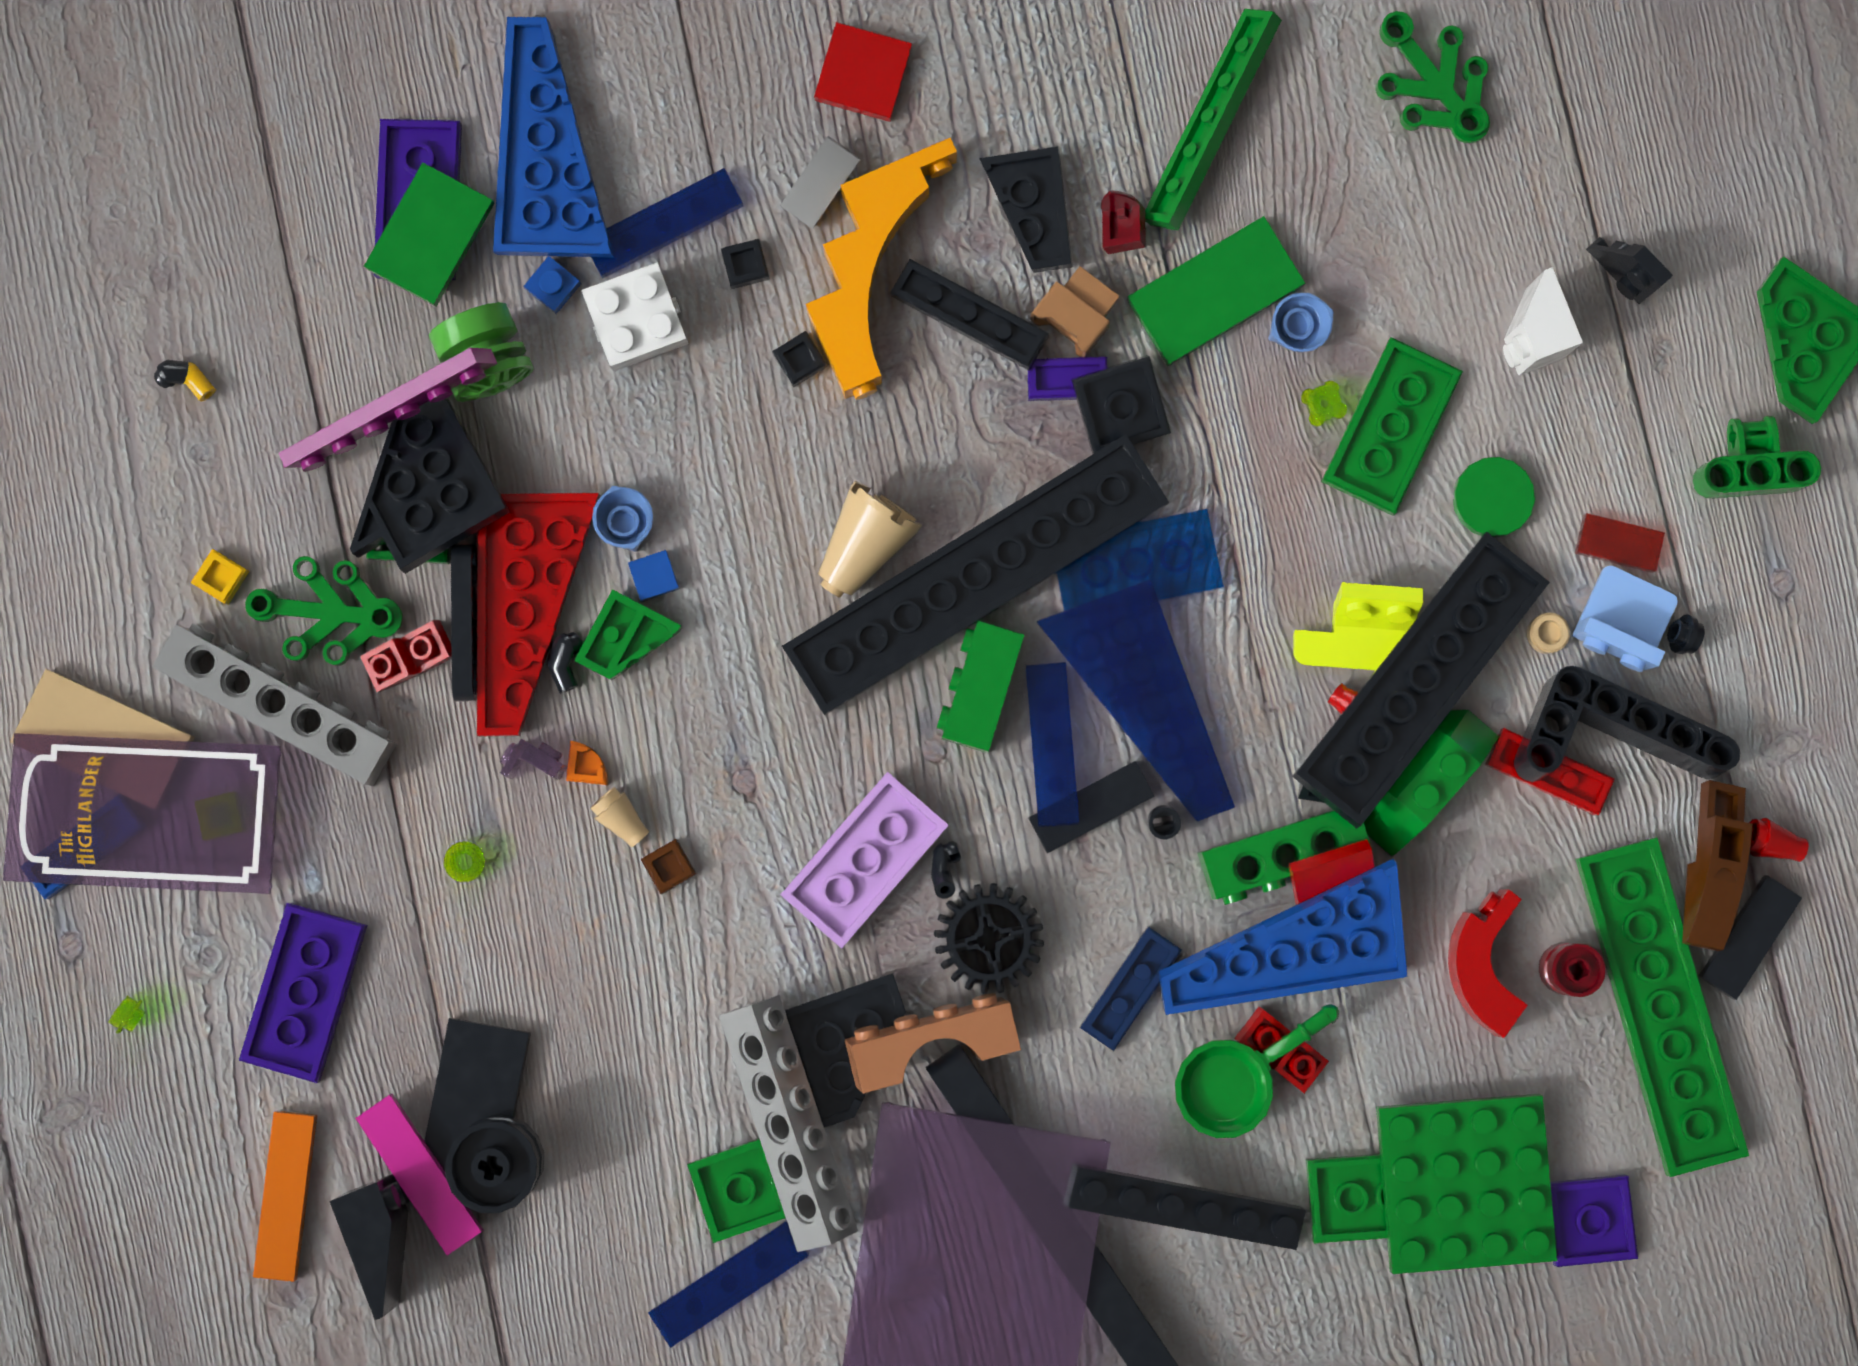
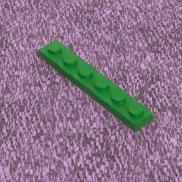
(1211, 118)

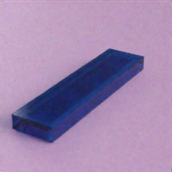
(669, 221)
(1052, 744)
(726, 1284)

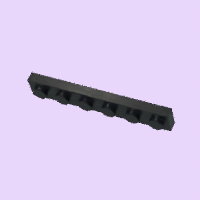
(1184, 1206)

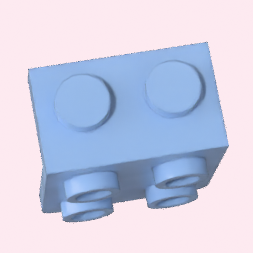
(1626, 619)

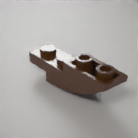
(1720, 866)

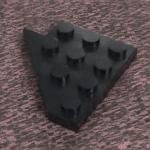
(426, 489)

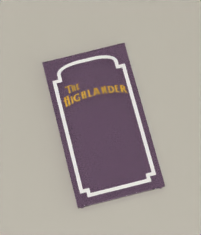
(142, 813)

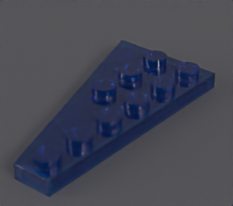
(1135, 672)

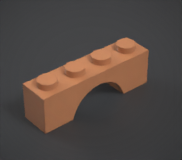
(881, 1055)

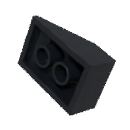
(375, 1234)

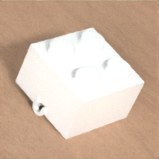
(635, 317)

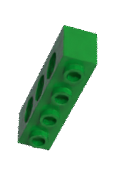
(1221, 862)

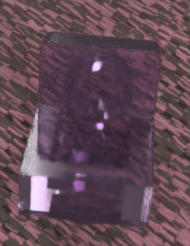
(543, 757)

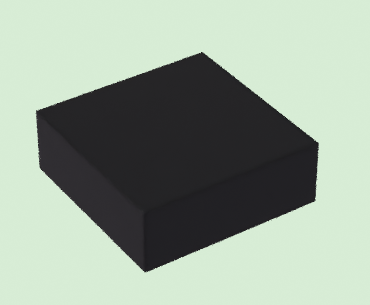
(745, 264)
(799, 359)

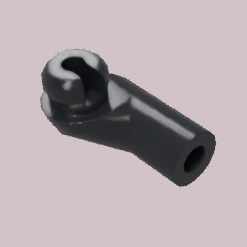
(559, 660)
(940, 873)

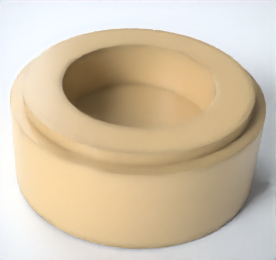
(1548, 633)

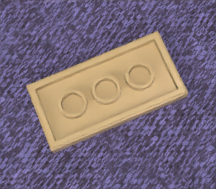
(73, 709)

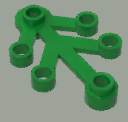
(1436, 83)
(331, 612)

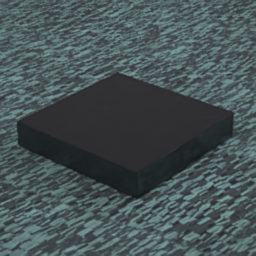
(1120, 403)

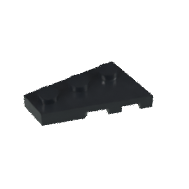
(1034, 203)

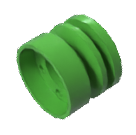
(489, 328)

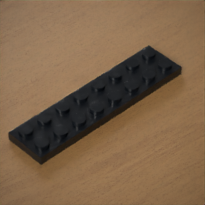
(1420, 680)

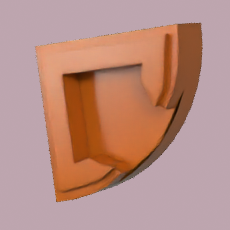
(585, 765)

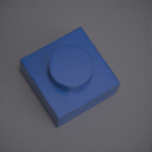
(552, 285)

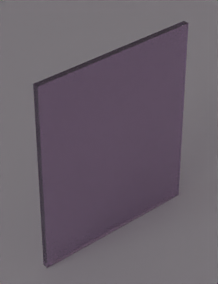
(971, 1245)

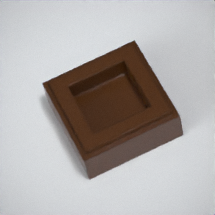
(668, 866)

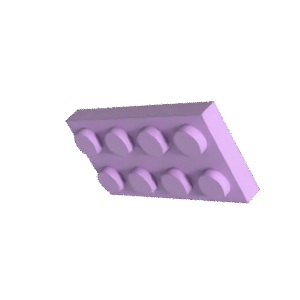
(864, 860)

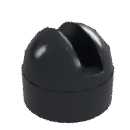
(1166, 829)

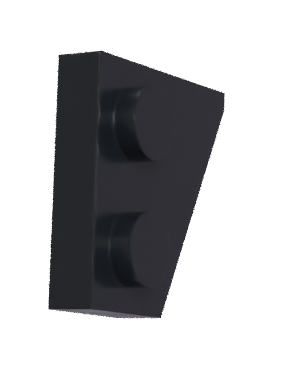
(1632, 266)

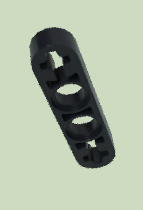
(464, 622)

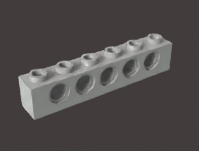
(181, 662)
(788, 1124)

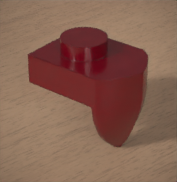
(1122, 222)

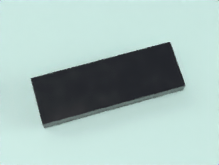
(1098, 805)
(1750, 937)

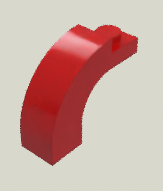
(1472, 969)

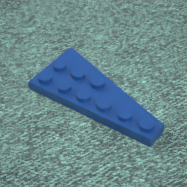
(543, 171)
(1318, 945)

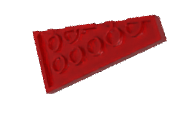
(521, 592)

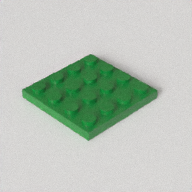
(1466, 1183)

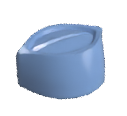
(1301, 322)
(623, 518)

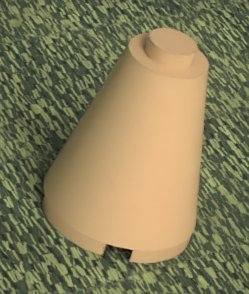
(864, 539)

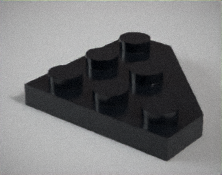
(820, 1038)

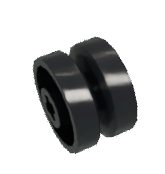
(474, 1178)

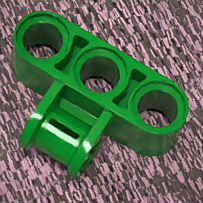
(1759, 446)

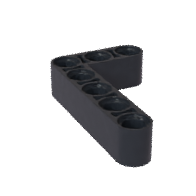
(1618, 723)

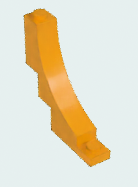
(878, 207)

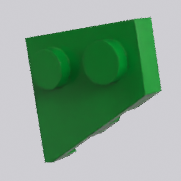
(623, 636)

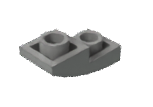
(820, 182)

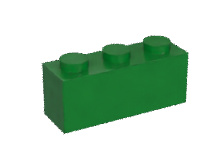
(980, 686)

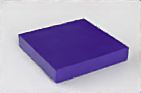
(1593, 1220)

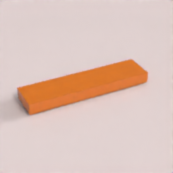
(285, 1196)

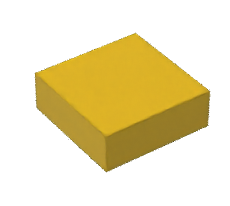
(220, 577)

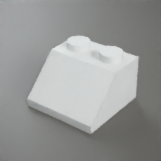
(1541, 327)

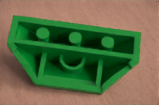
(1430, 780)

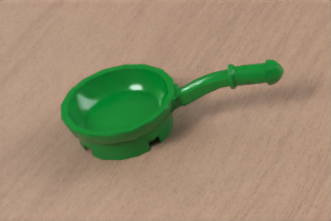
(1228, 1085)

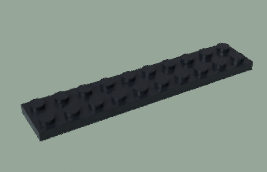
(975, 574)

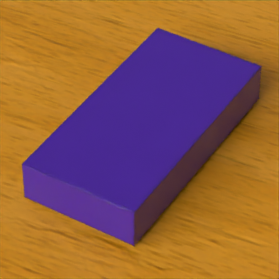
(1052, 377)

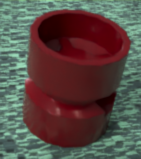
(1572, 969)

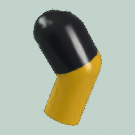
(186, 373)

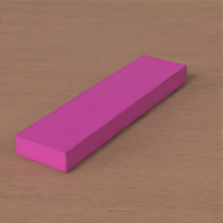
(418, 1173)

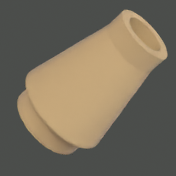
(619, 816)

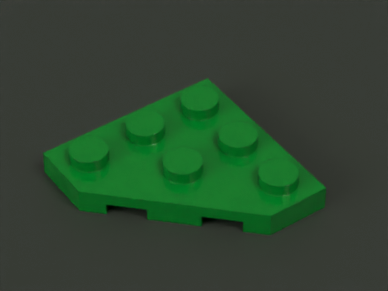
(1808, 338)

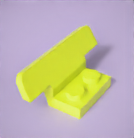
(1364, 627)

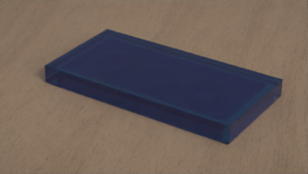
(1170, 551)

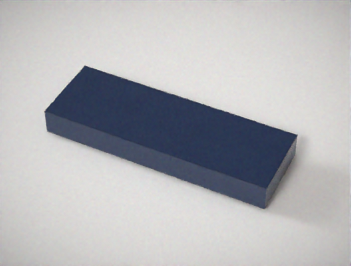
(1130, 988)

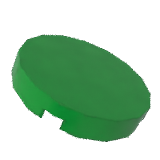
(1493, 497)

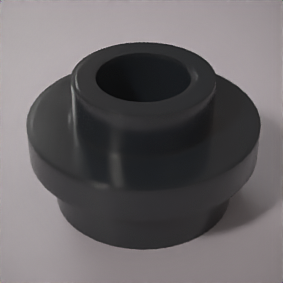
(1685, 635)

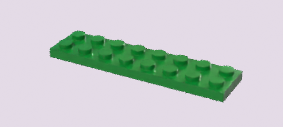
(1662, 1007)

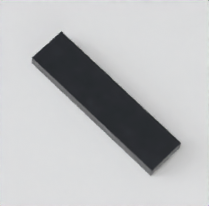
(969, 314)

